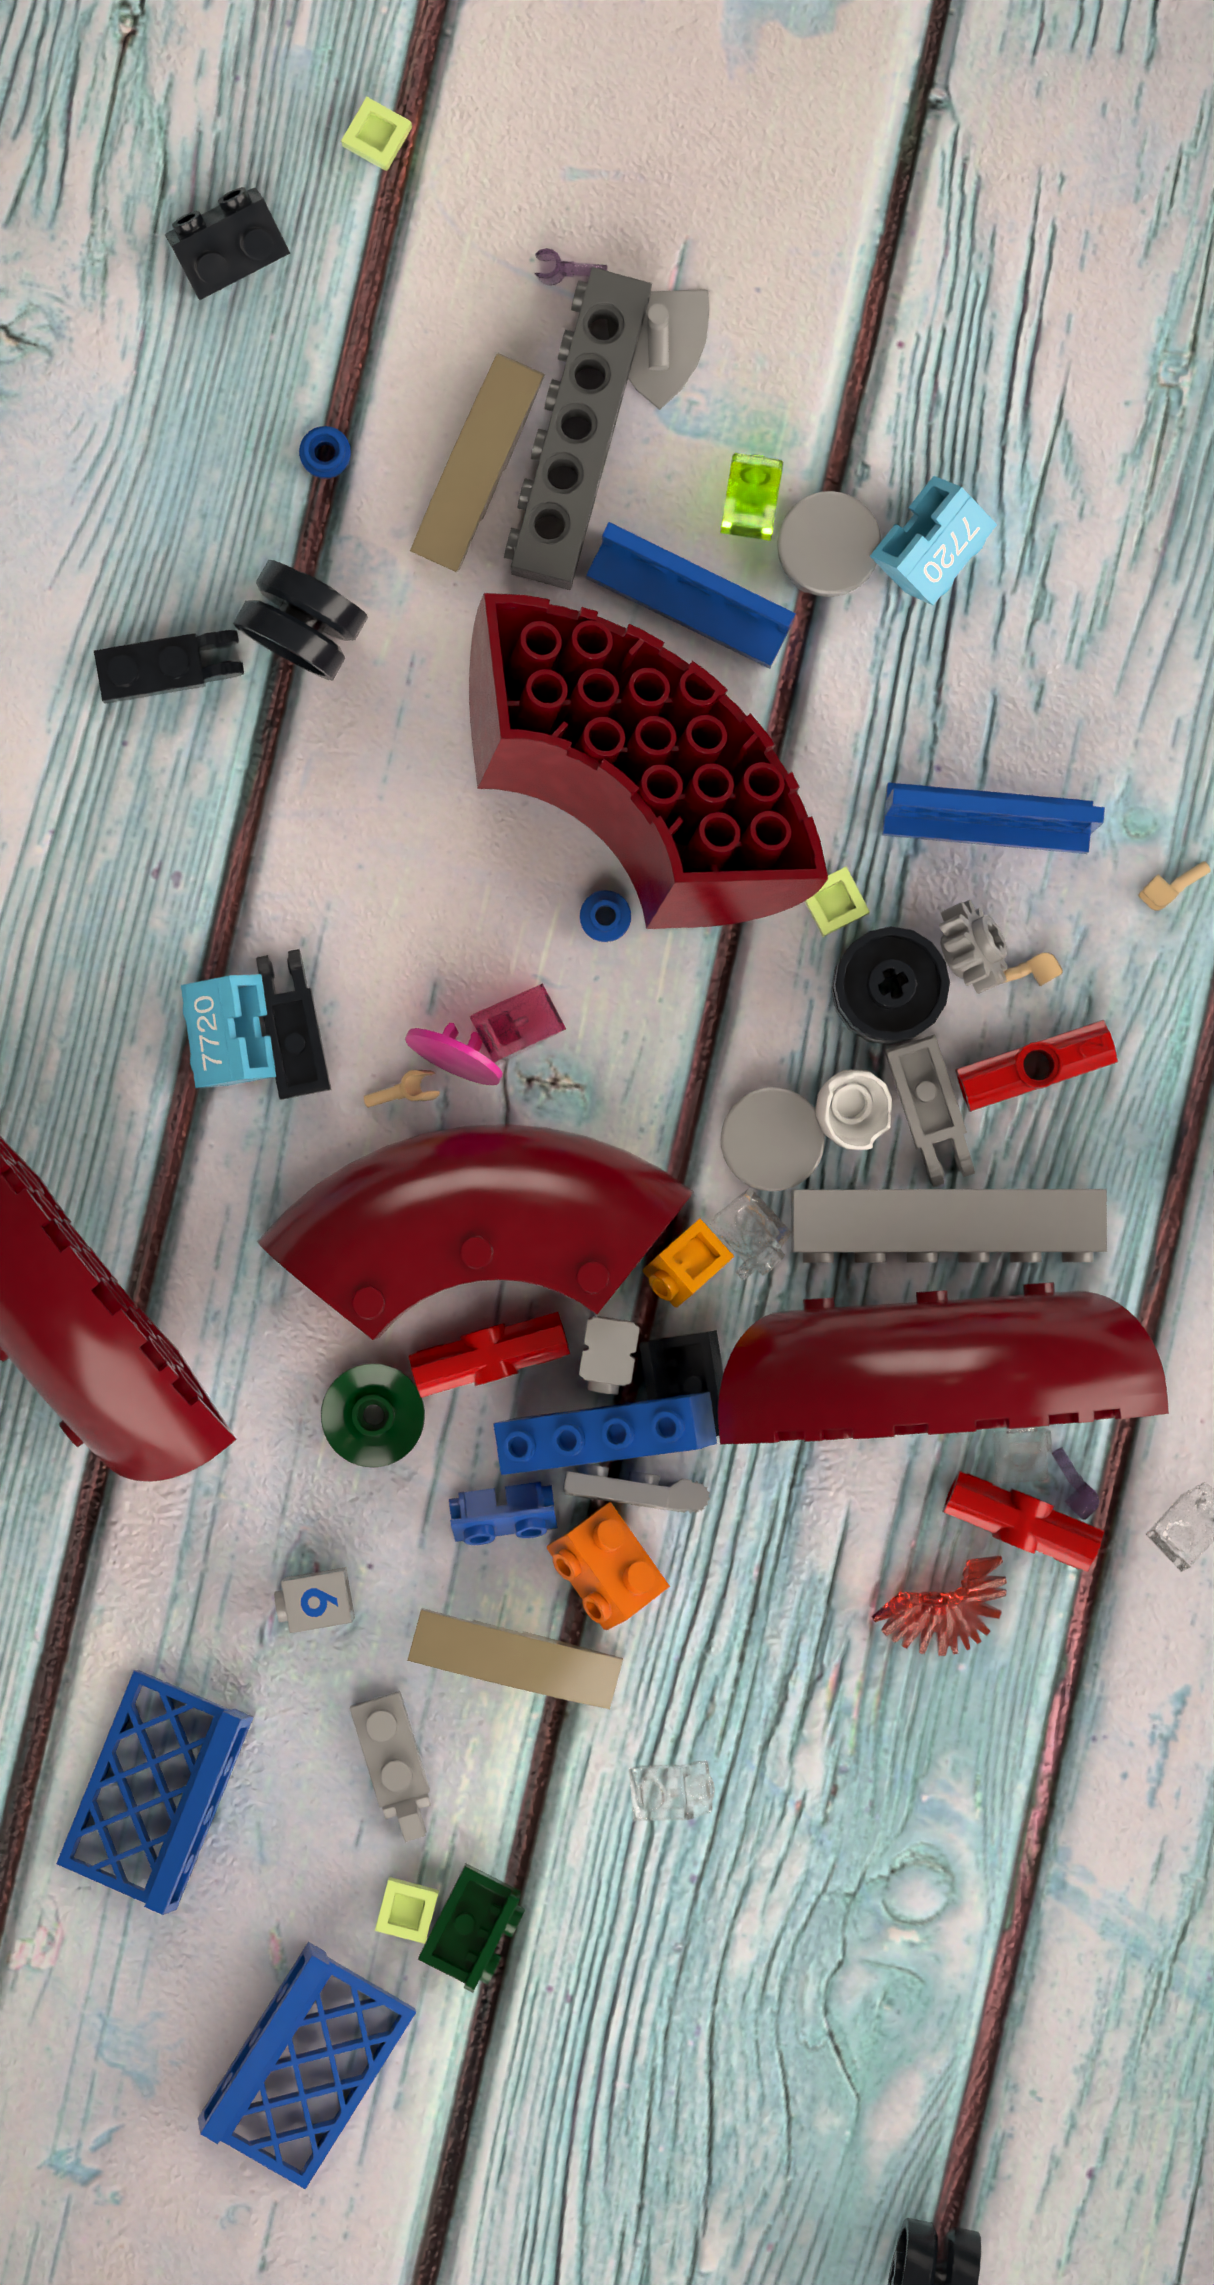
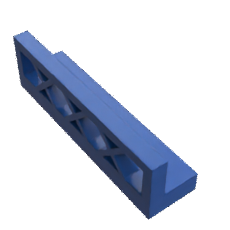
(690, 595)

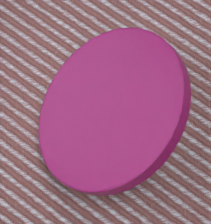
(453, 1055)

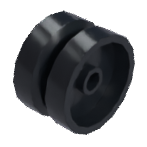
(304, 612)
(920, 980)
(917, 2259)

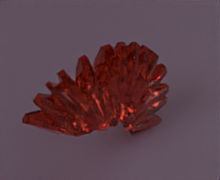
(946, 1613)

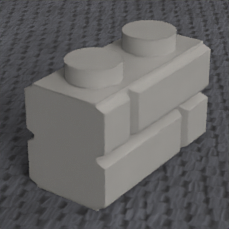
(608, 1356)

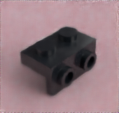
(226, 241)
(682, 1367)

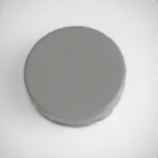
(828, 544)
(772, 1139)

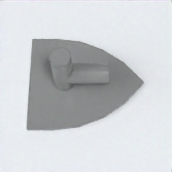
(668, 343)

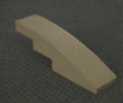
(477, 462)
(515, 1659)

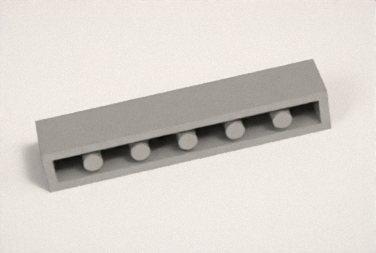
(949, 1221)

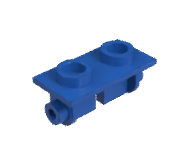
(483, 1520)

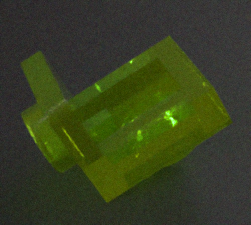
(751, 496)

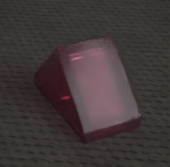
(517, 1024)

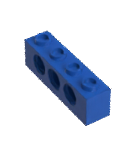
(605, 1433)

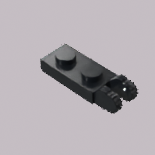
(162, 666)
(294, 1032)

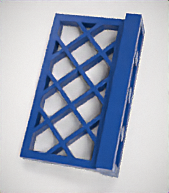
(990, 818)
(196, 1807)
(267, 2043)

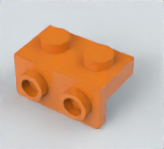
(607, 1567)

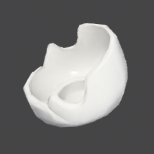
(854, 1109)

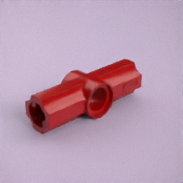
(1068, 1057)
(489, 1354)
(1023, 1521)

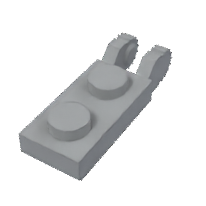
(929, 1104)
(639, 1490)

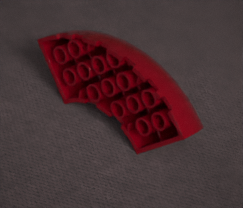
(642, 759)
(474, 1210)
(91, 1347)
(939, 1367)

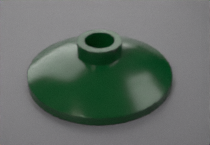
(345, 1421)

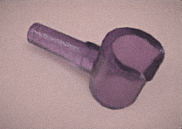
(563, 268)
(1084, 1498)

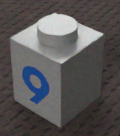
(315, 1600)

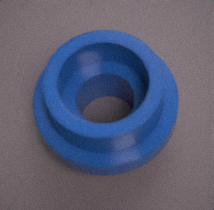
(325, 436)
(600, 932)

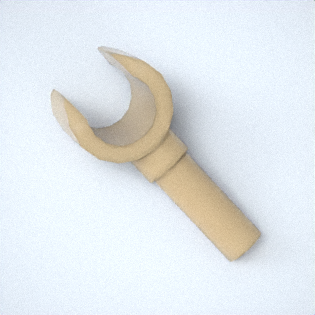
(1159, 893)
(1043, 967)
(408, 1088)

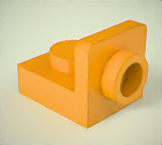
(687, 1264)

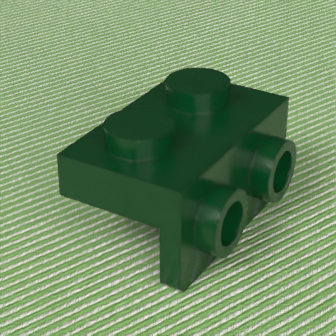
(471, 1927)

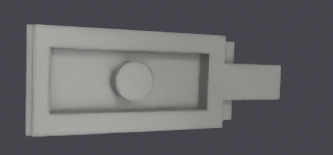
(393, 1761)

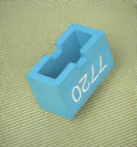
(935, 542)
(227, 1030)

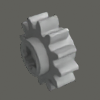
(973, 946)

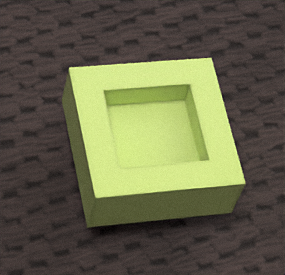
(376, 133)
(837, 903)
(407, 1910)

